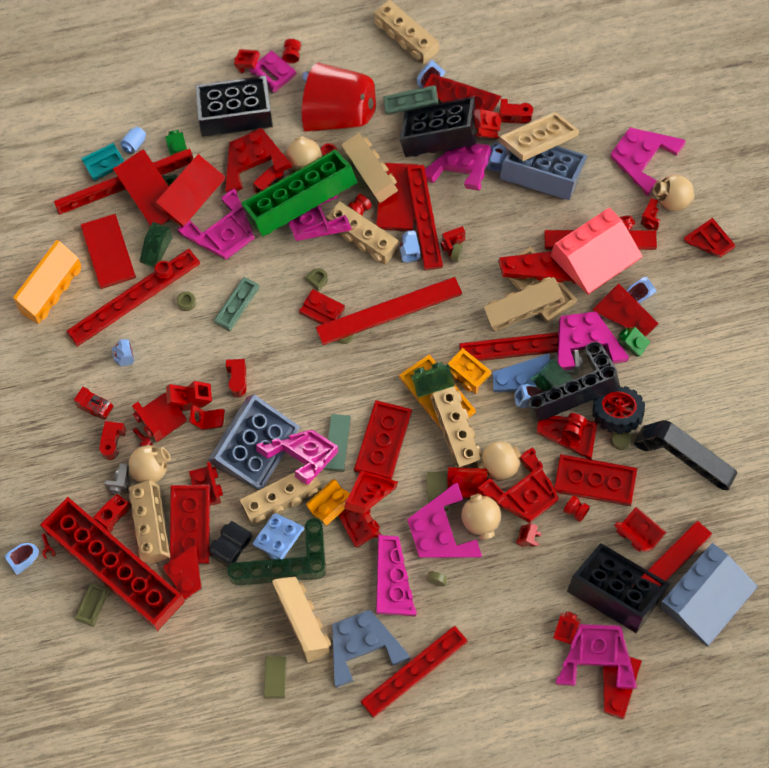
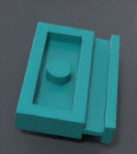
(102, 161)

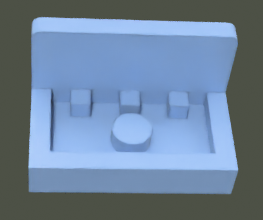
(278, 536)

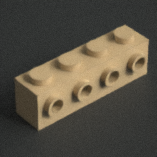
(406, 31)
(369, 167)
(365, 234)
(524, 304)
(455, 427)
(278, 497)
(149, 522)

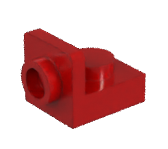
(246, 59)
(649, 216)
(452, 237)
(567, 627)

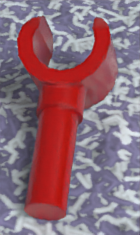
(145, 440)
(46, 546)

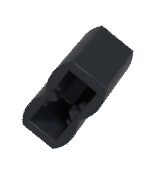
(230, 544)

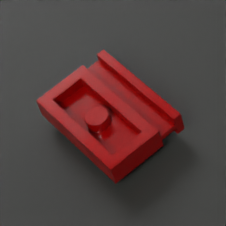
(487, 124)
(321, 308)

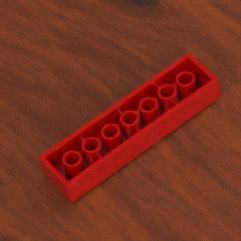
(112, 563)

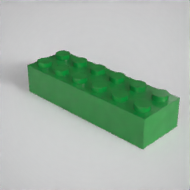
(299, 192)

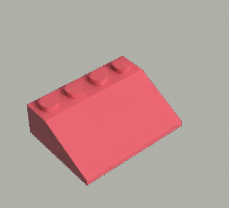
(596, 251)

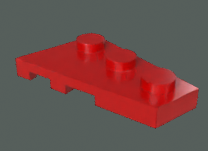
(626, 310)
(552, 429)
(368, 491)
(617, 699)

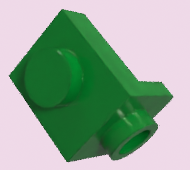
(175, 142)
(633, 340)

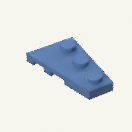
(512, 377)

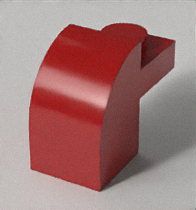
(194, 394)

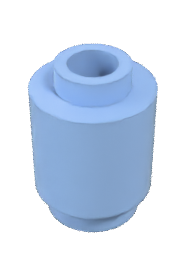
(133, 140)

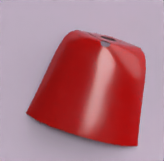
(334, 99)

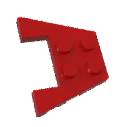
(250, 152)
(529, 496)

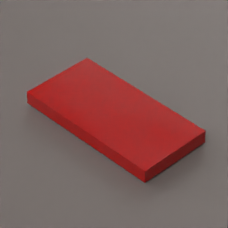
(144, 185)
(190, 190)
(397, 210)
(108, 251)
(383, 439)
(595, 480)
(190, 520)

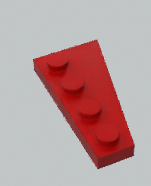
(452, 90)
(533, 266)

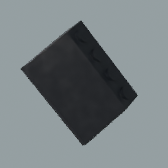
(233, 106)
(439, 127)
(607, 584)

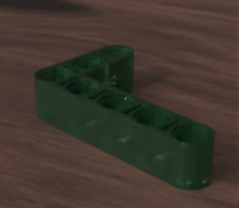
(285, 564)

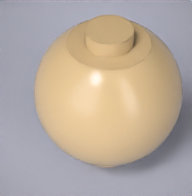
(302, 152)
(674, 192)
(500, 460)
(148, 463)
(481, 516)

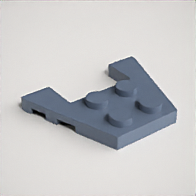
(358, 637)

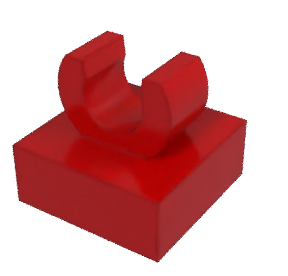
(527, 534)

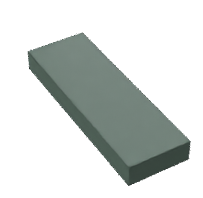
(410, 100)
(236, 304)
(339, 436)

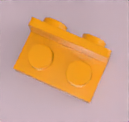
(468, 371)
(328, 502)

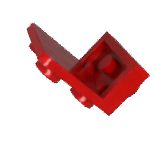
(159, 417)
(640, 530)

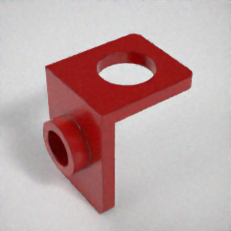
(207, 419)

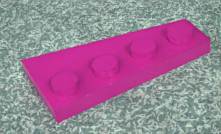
(393, 588)

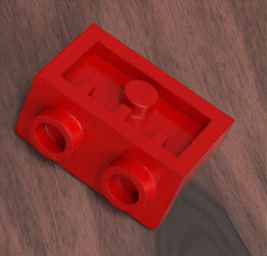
(207, 476)
(467, 478)
(359, 526)

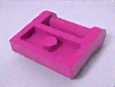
(277, 68)

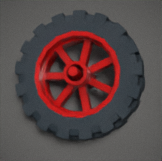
(617, 421)

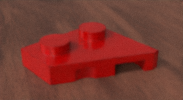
(710, 239)
(185, 572)

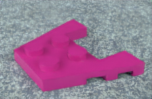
(637, 150)
(465, 160)
(314, 224)
(227, 234)
(578, 331)
(306, 447)
(433, 532)
(598, 647)

